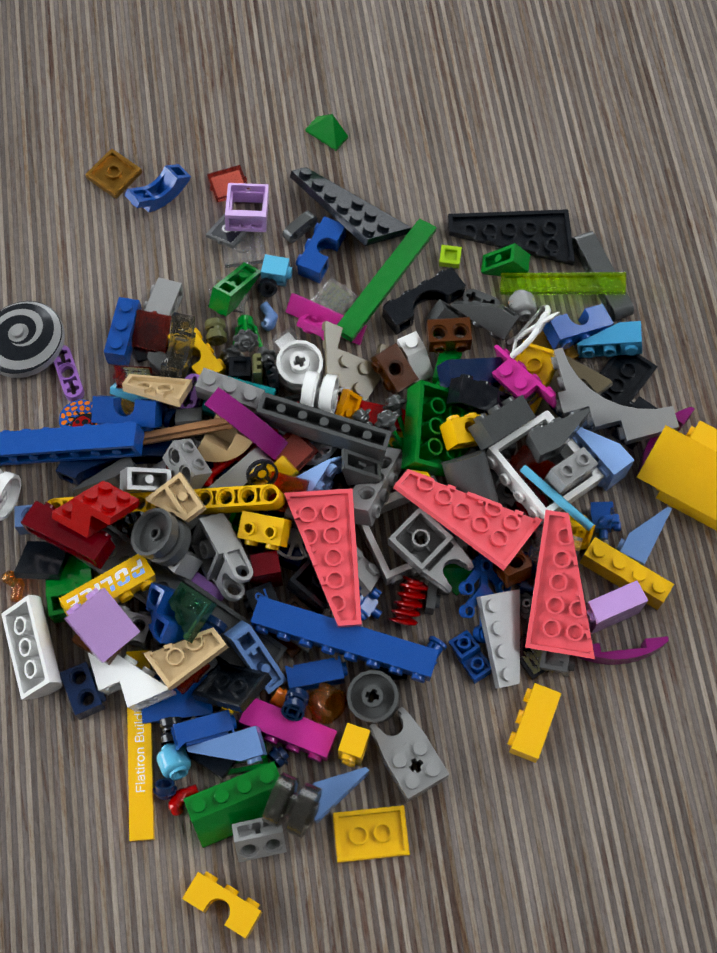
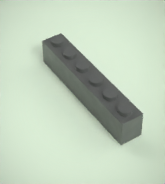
(323, 426)

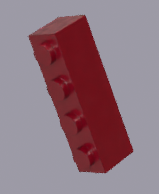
(92, 550)

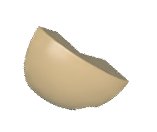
(223, 445)

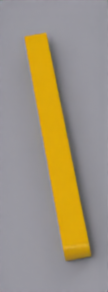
(217, 499)

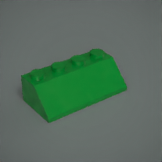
(230, 803)

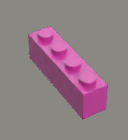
(296, 735)

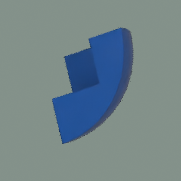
(164, 624)

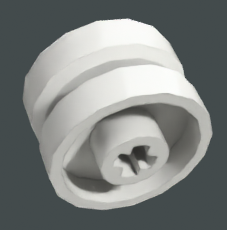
(294, 362)
(319, 395)
(9, 493)

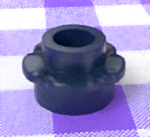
(279, 756)
(165, 788)

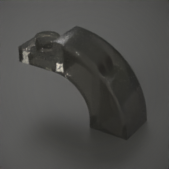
(180, 346)

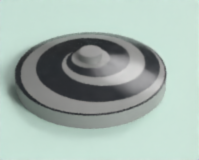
(29, 338)

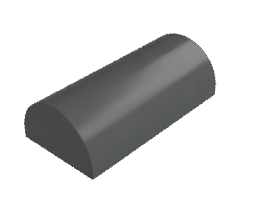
(471, 474)

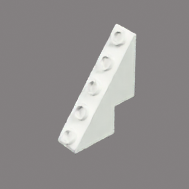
(137, 684)

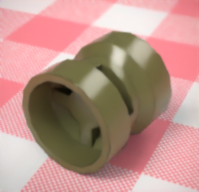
(215, 331)

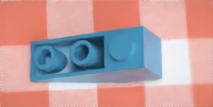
(619, 339)

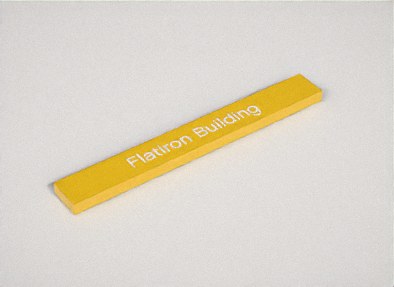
(140, 769)

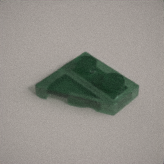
(190, 610)

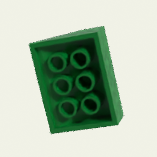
(422, 435)

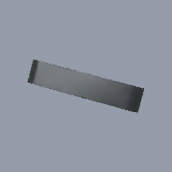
(595, 260)

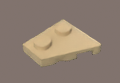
(178, 498)

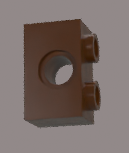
(393, 356)

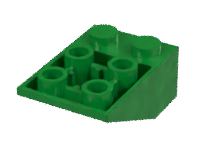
(73, 576)

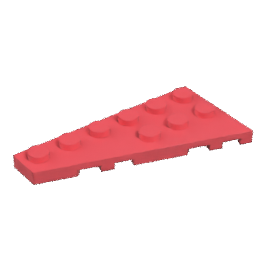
(474, 519)
(329, 535)
(558, 605)

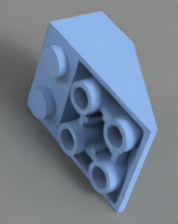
(611, 456)
(322, 475)

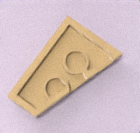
(162, 389)
(183, 659)

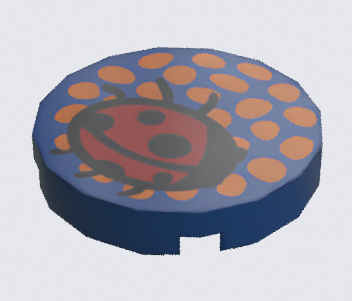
(76, 414)

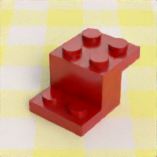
(95, 509)

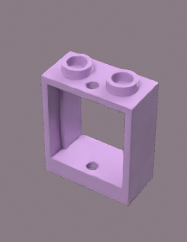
(244, 219)

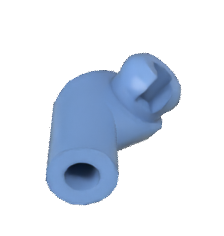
(270, 317)

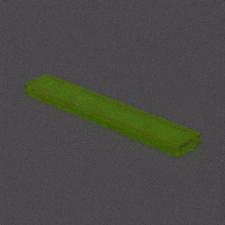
(564, 283)

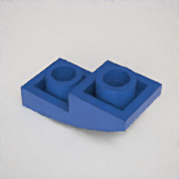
(470, 656)

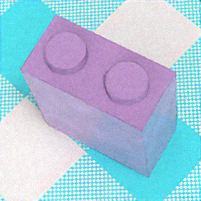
(615, 606)
(101, 624)

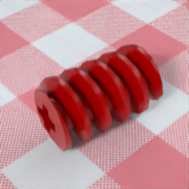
(409, 602)

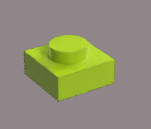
(450, 256)

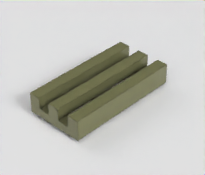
(257, 369)

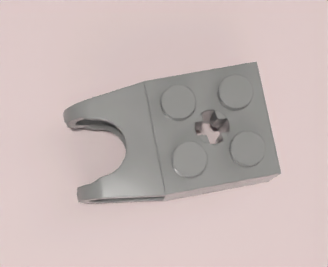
(222, 555)
(433, 555)
(407, 748)

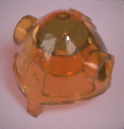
(326, 703)

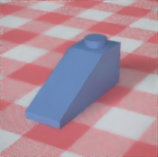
(642, 539)
(254, 654)
(238, 746)
(336, 789)

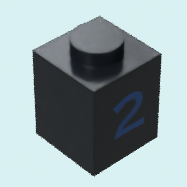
(252, 595)

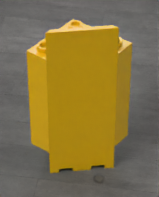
(685, 471)

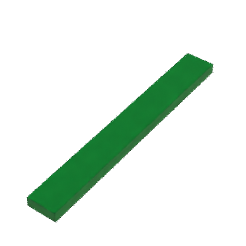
(386, 279)

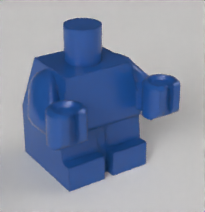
(604, 518)
(369, 603)

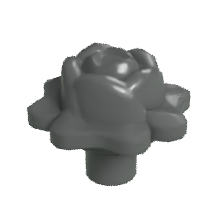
(525, 605)

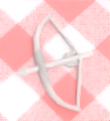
(535, 329)

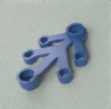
(482, 573)

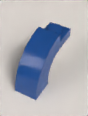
(161, 190)

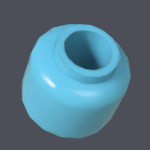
(173, 763)

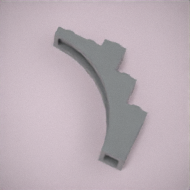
(633, 422)

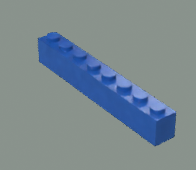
(71, 443)
(352, 642)

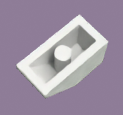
(416, 355)

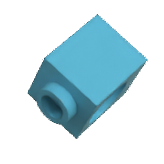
(277, 269)

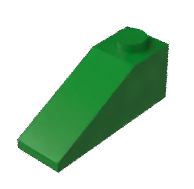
(233, 288)

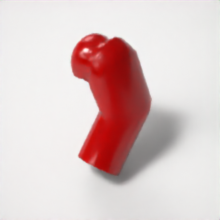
(177, 802)

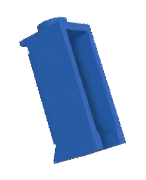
(311, 674)
(203, 729)

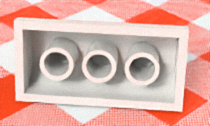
(31, 648)

